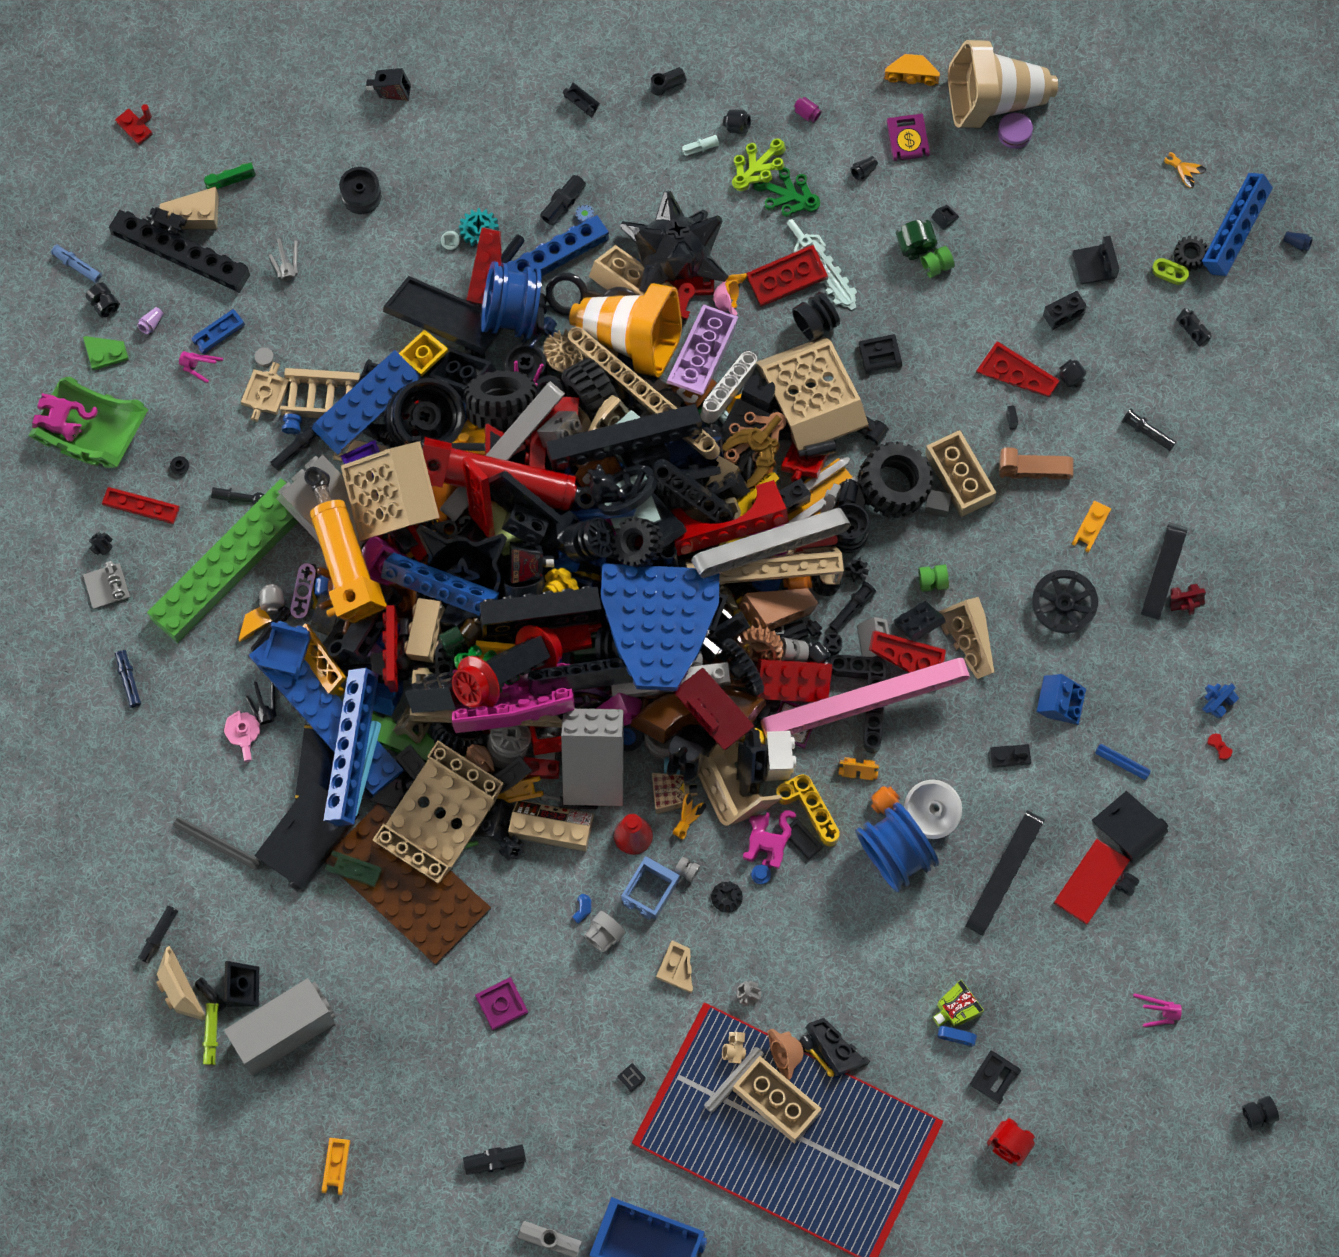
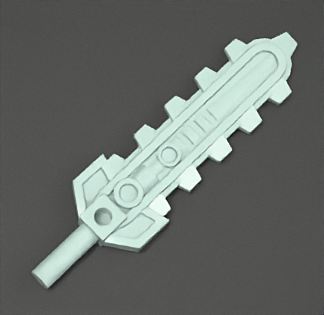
(835, 283)

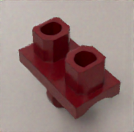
(1187, 600)

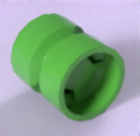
(940, 260)
(933, 578)

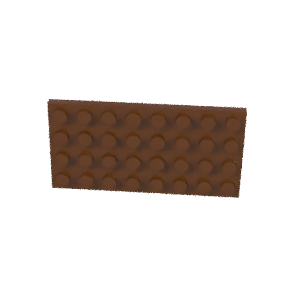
(422, 910)

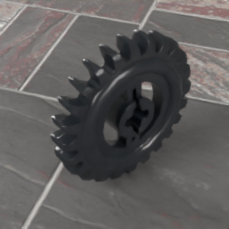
(742, 666)

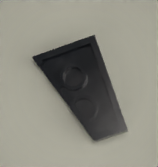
(836, 1051)

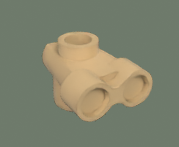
(734, 1050)

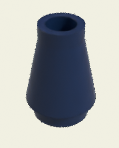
(1298, 240)

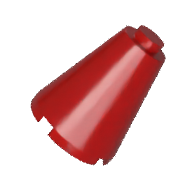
(633, 834)

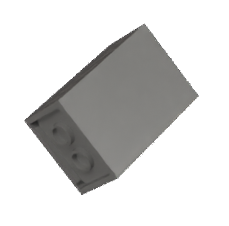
(300, 498)
(593, 757)
(281, 1026)

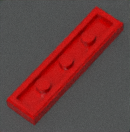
(140, 505)

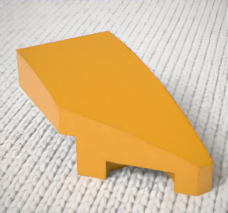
(253, 622)

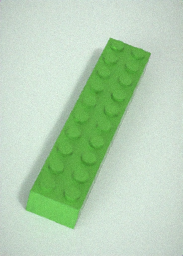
(223, 566)

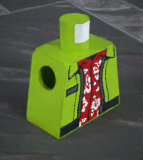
(957, 1006)

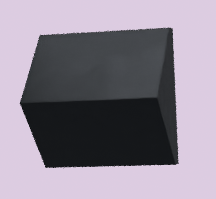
(241, 984)

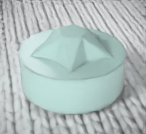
(450, 240)

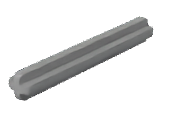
(727, 1087)

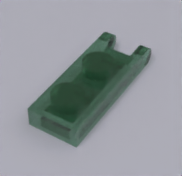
(355, 869)

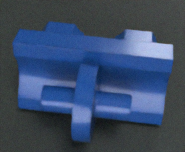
(1217, 697)

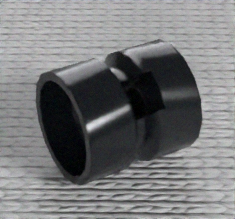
(102, 299)
(1262, 1112)

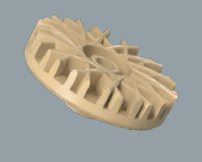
(560, 351)

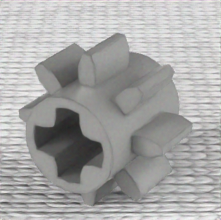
(748, 993)

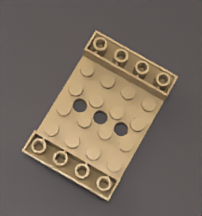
(816, 412)
(402, 490)
(417, 833)

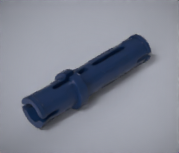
(121, 657)

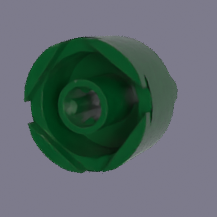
(916, 239)

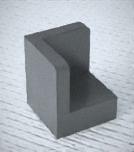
(938, 503)

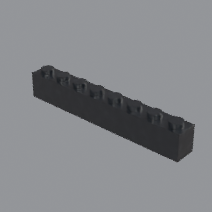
(624, 437)

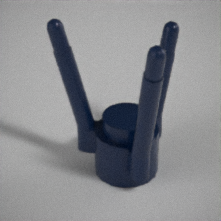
(549, 326)

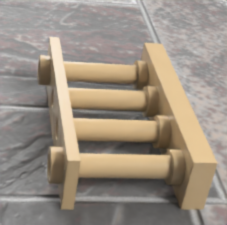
(313, 379)

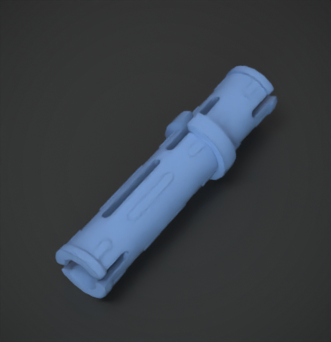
(70, 260)

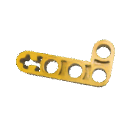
(812, 811)

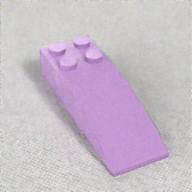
(703, 350)

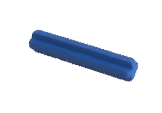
(1123, 761)

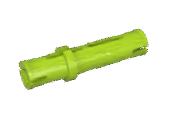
(210, 1034)

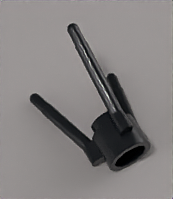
(264, 714)

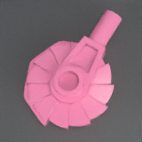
(242, 730)

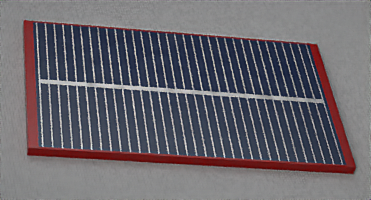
(834, 1183)

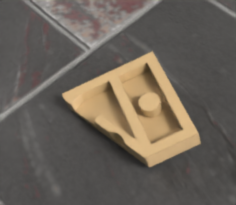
(676, 967)

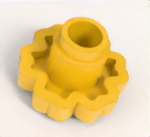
(559, 580)

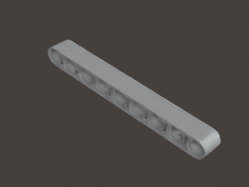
(510, 441)
(770, 542)

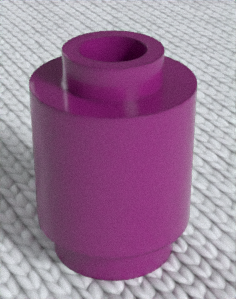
(807, 109)

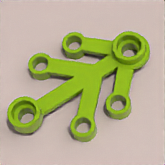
(742, 180)

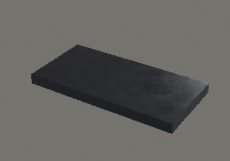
(440, 314)

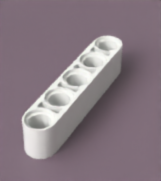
(728, 387)

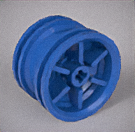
(511, 300)
(897, 846)

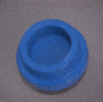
(761, 874)

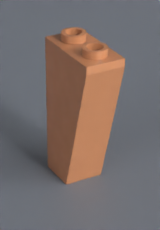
(777, 608)

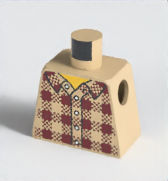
(670, 791)

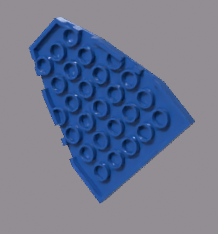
(658, 620)

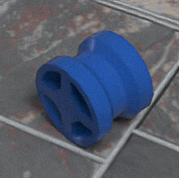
(291, 424)

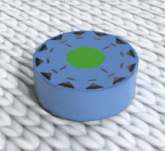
(584, 212)

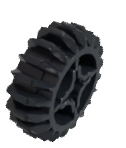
(458, 742)

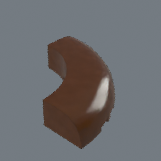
(668, 714)

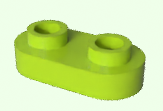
(1170, 270)

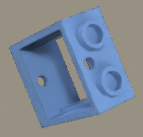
(658, 870)

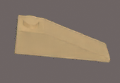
(608, 414)
(969, 629)

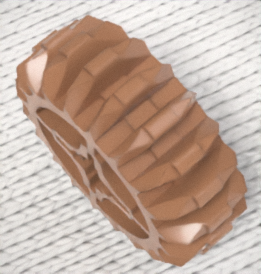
(759, 644)

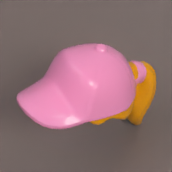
(727, 291)

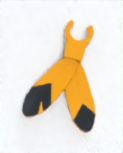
(1185, 169)
(688, 816)

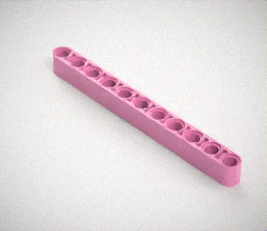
(868, 698)

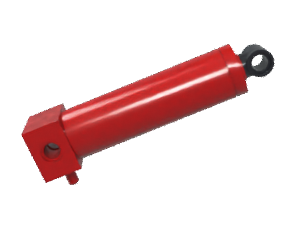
(551, 487)

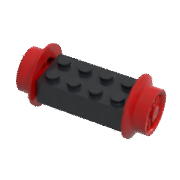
(479, 681)

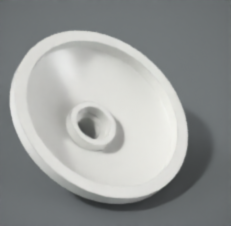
(921, 804)

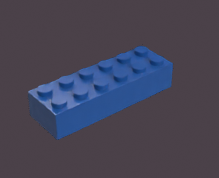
(364, 403)

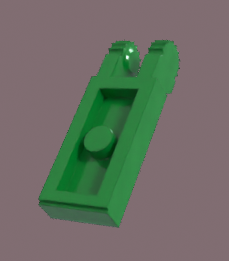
(230, 177)

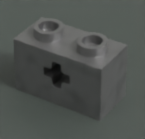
(559, 426)

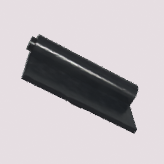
(302, 839)

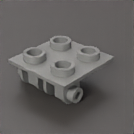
(106, 585)

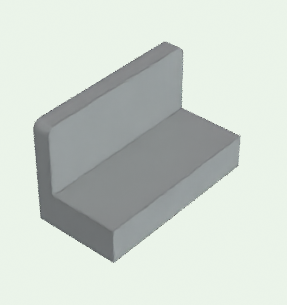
(865, 631)

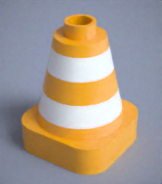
(634, 325)

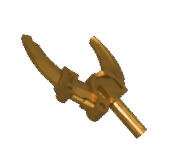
(759, 442)

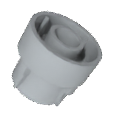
(604, 932)

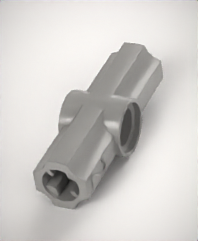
(536, 1235)

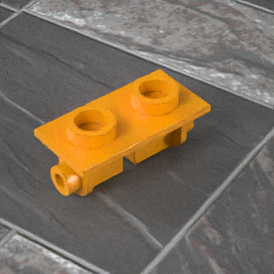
(866, 768)

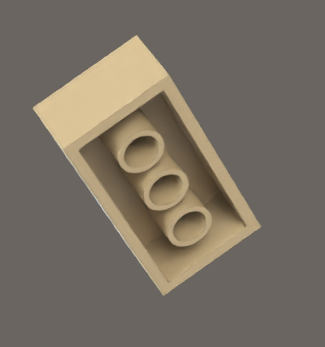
(960, 473)
(777, 1099)

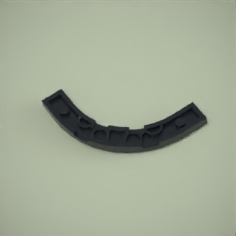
(510, 775)

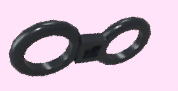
(583, 290)

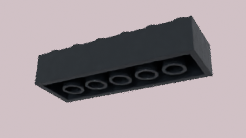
(542, 610)

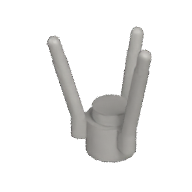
(286, 270)

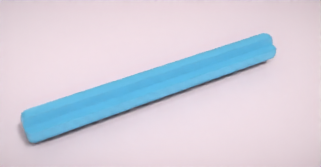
(372, 740)

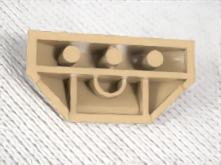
(177, 987)

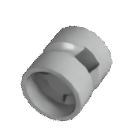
(794, 650)

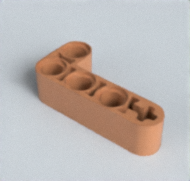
(1034, 466)

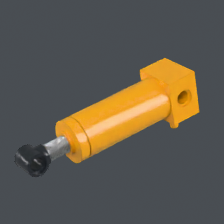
(354, 591)

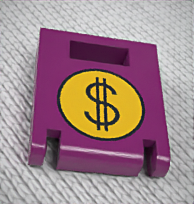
(908, 139)

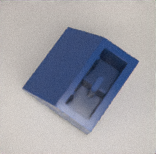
(1061, 699)

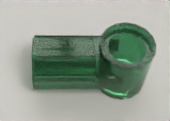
(452, 641)

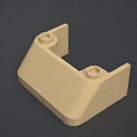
(723, 789)

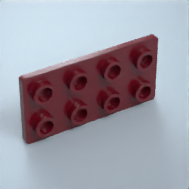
(713, 709)

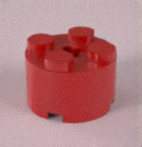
(1011, 1142)

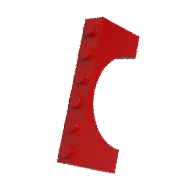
(765, 514)

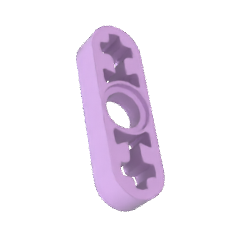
(310, 578)

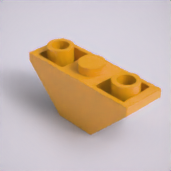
(912, 70)

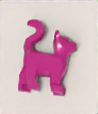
(58, 416)
(768, 842)

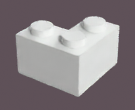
(780, 758)

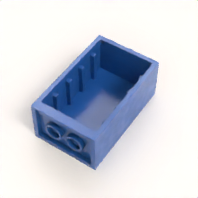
(641, 1233)

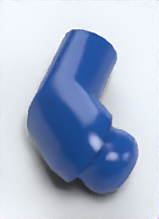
(585, 908)

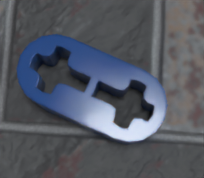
(957, 1036)

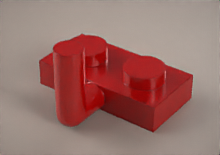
(135, 126)

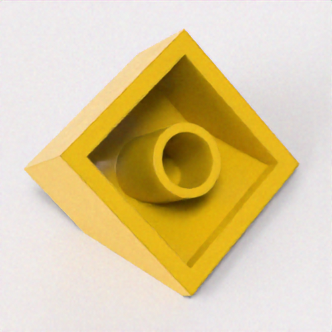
(423, 352)

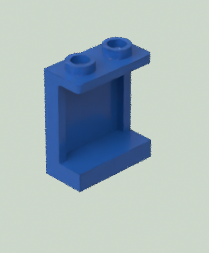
(285, 650)

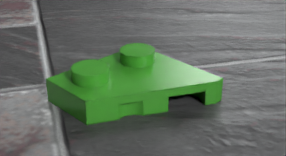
(105, 351)

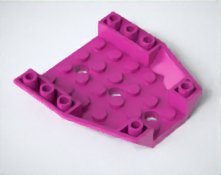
(513, 707)

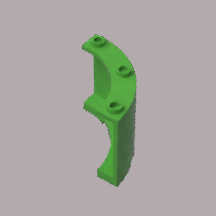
(103, 437)

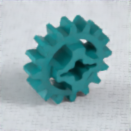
(471, 222)

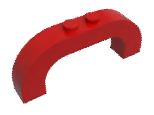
(536, 452)

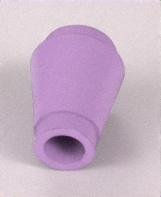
(150, 320)

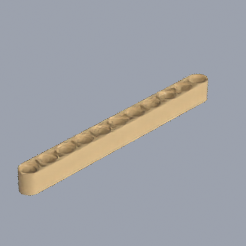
(636, 386)

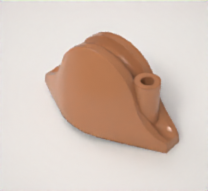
(481, 757)
(785, 1051)

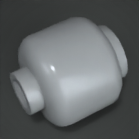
(271, 599)

